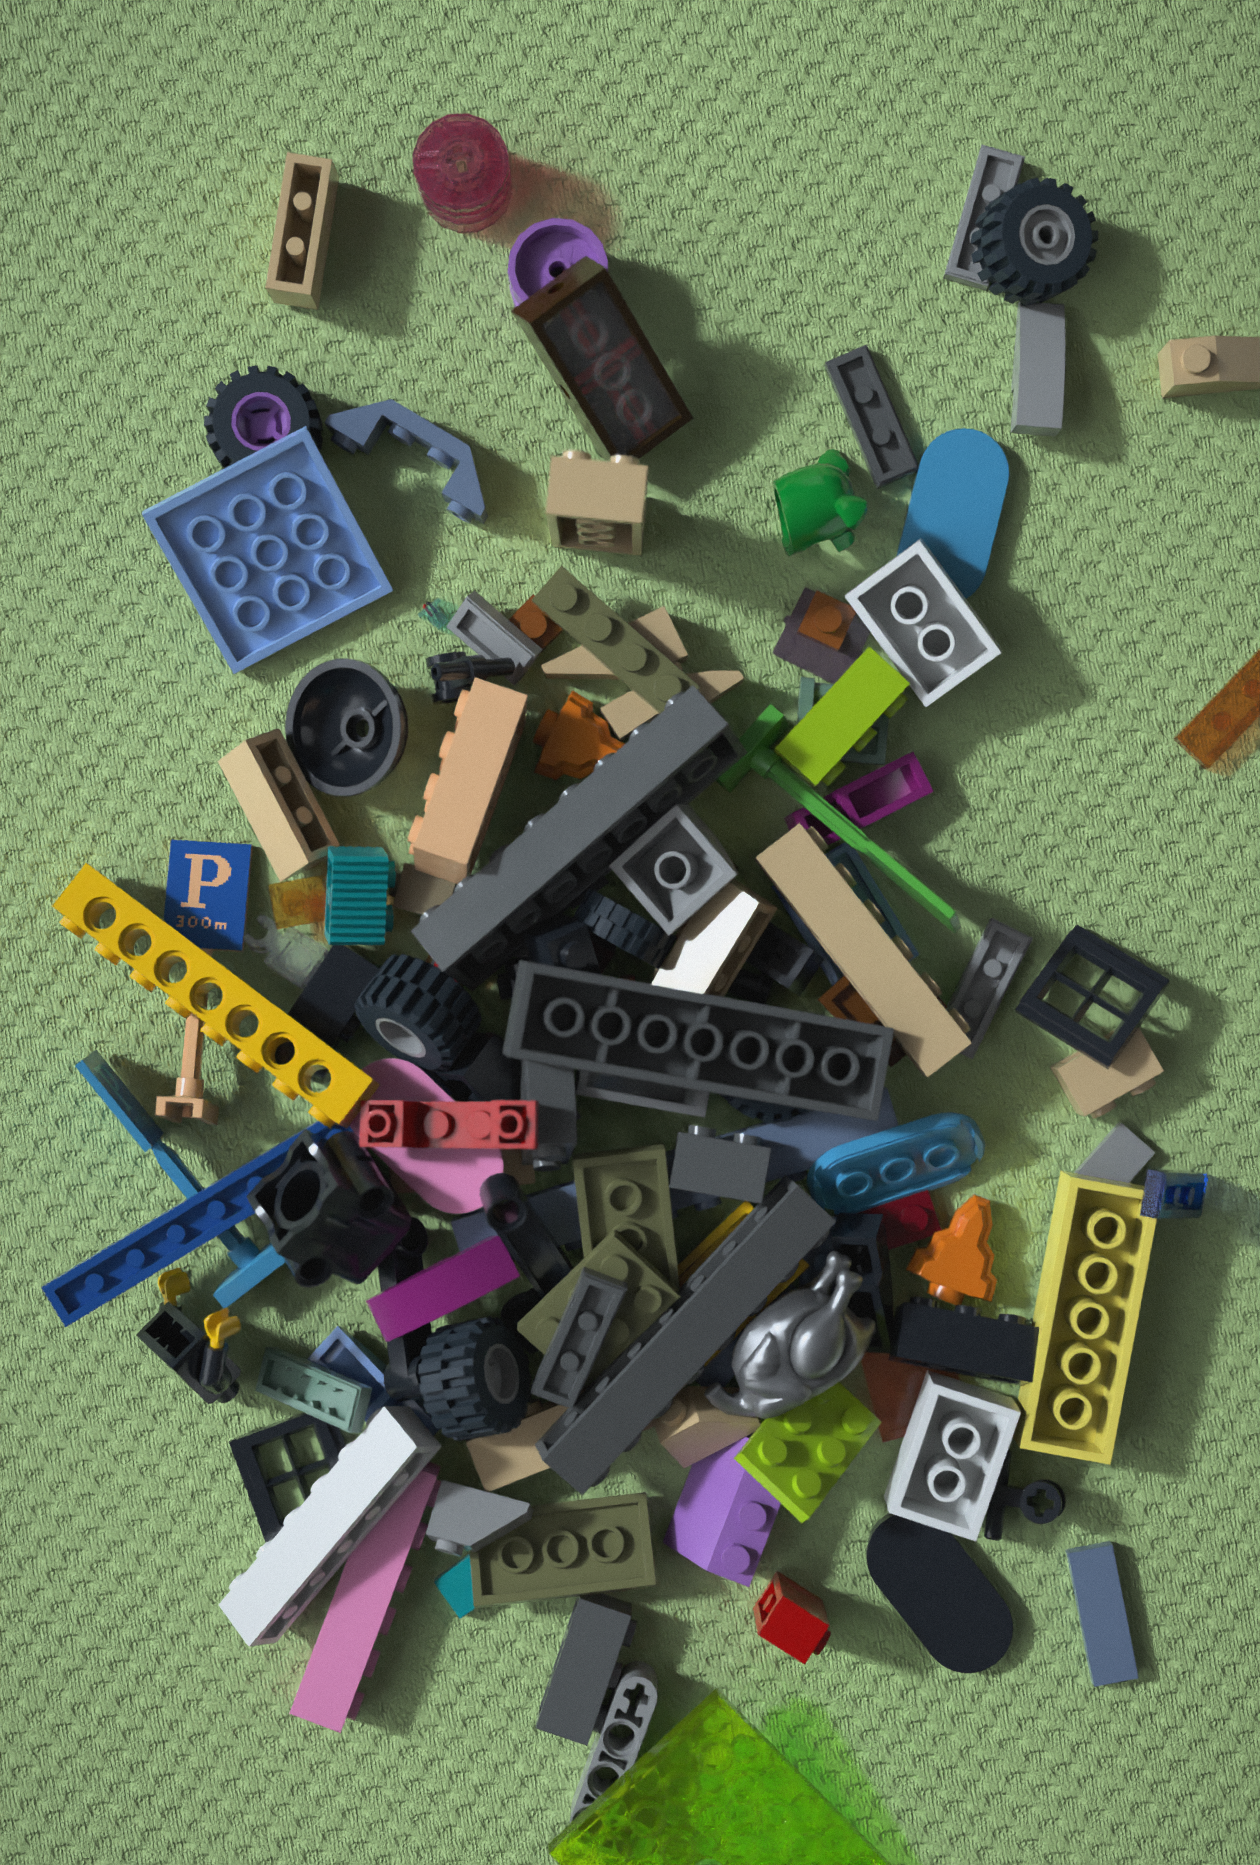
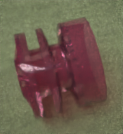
(468, 198)

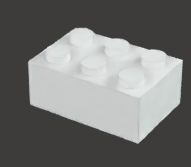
(923, 622)
(951, 1455)

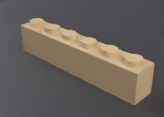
(863, 950)

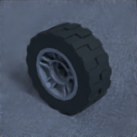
(624, 928)

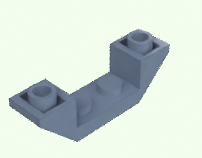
(363, 426)

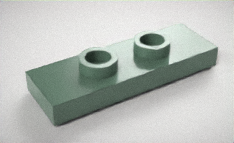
(314, 1389)

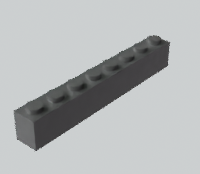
(677, 1344)

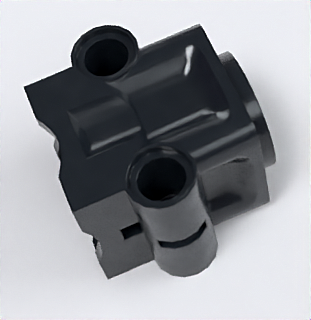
(330, 1210)

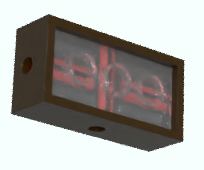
(602, 361)

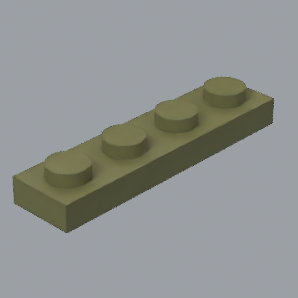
(611, 640)

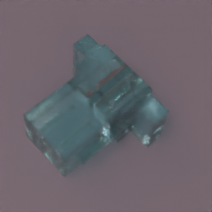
(434, 614)

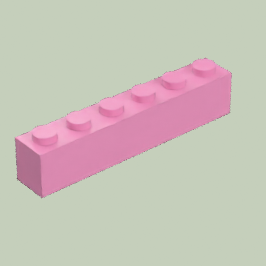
(362, 1608)

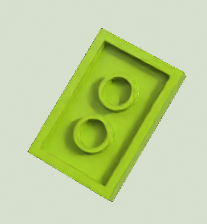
(808, 1448)

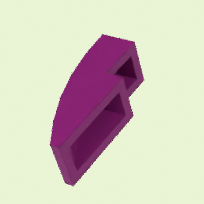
(870, 796)
(442, 1287)

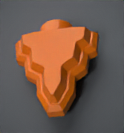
(573, 740)
(958, 1257)

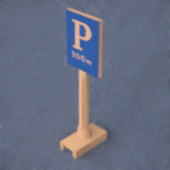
(209, 907)

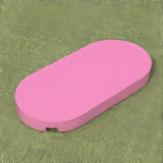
(441, 1176)

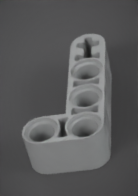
(613, 1750)

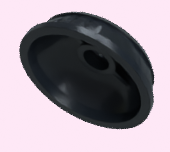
(329, 722)

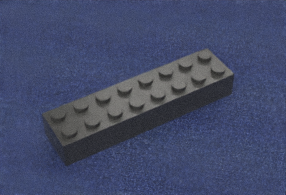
(578, 838)
(697, 1041)

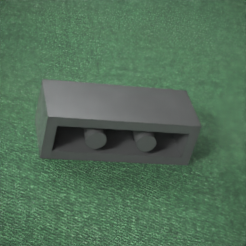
(586, 1667)

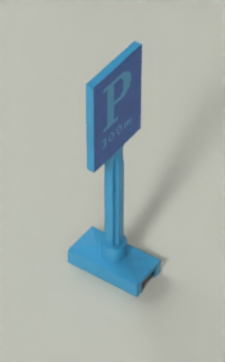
(251, 1263)

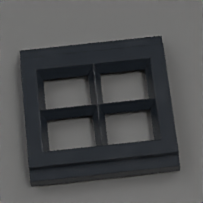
(1069, 1028)
(254, 1472)

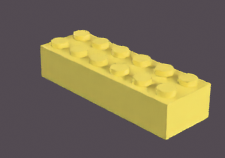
(1085, 1318)

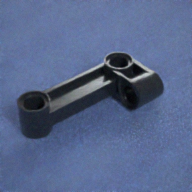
(528, 1244)
(404, 1352)

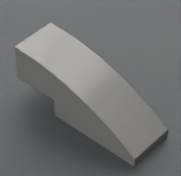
(1038, 370)

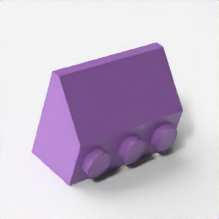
(722, 1516)

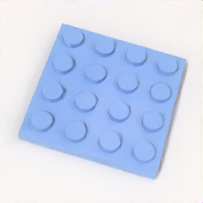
(268, 550)

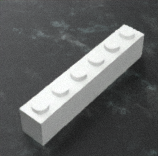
(329, 1524)

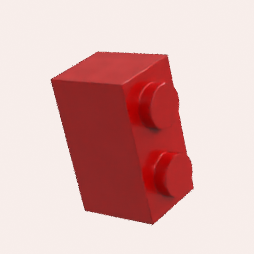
(792, 1618)

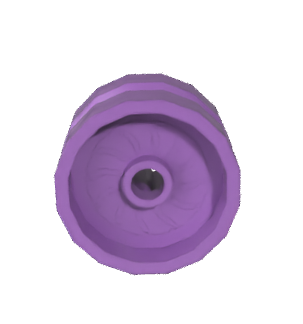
(548, 251)

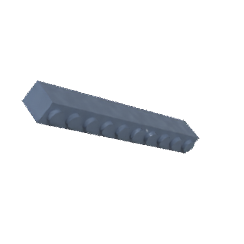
(793, 1147)

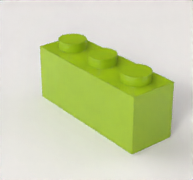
(843, 719)

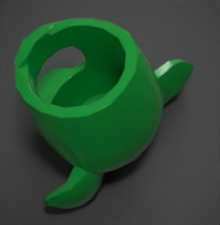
(818, 505)

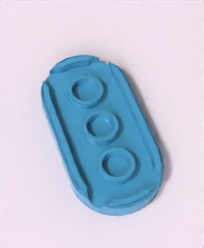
(958, 504)
(896, 1163)

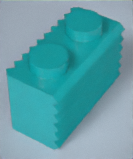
(358, 895)

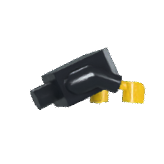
(187, 1349)

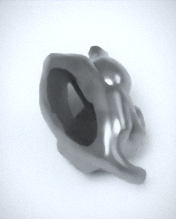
(797, 1346)

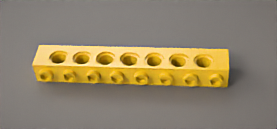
(93, 894)

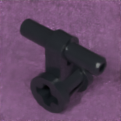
(457, 672)
(1021, 1497)

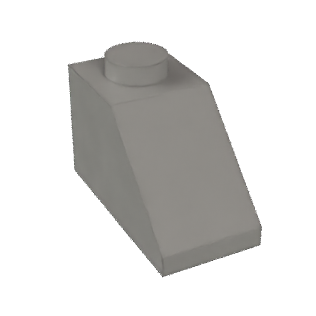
(472, 1518)

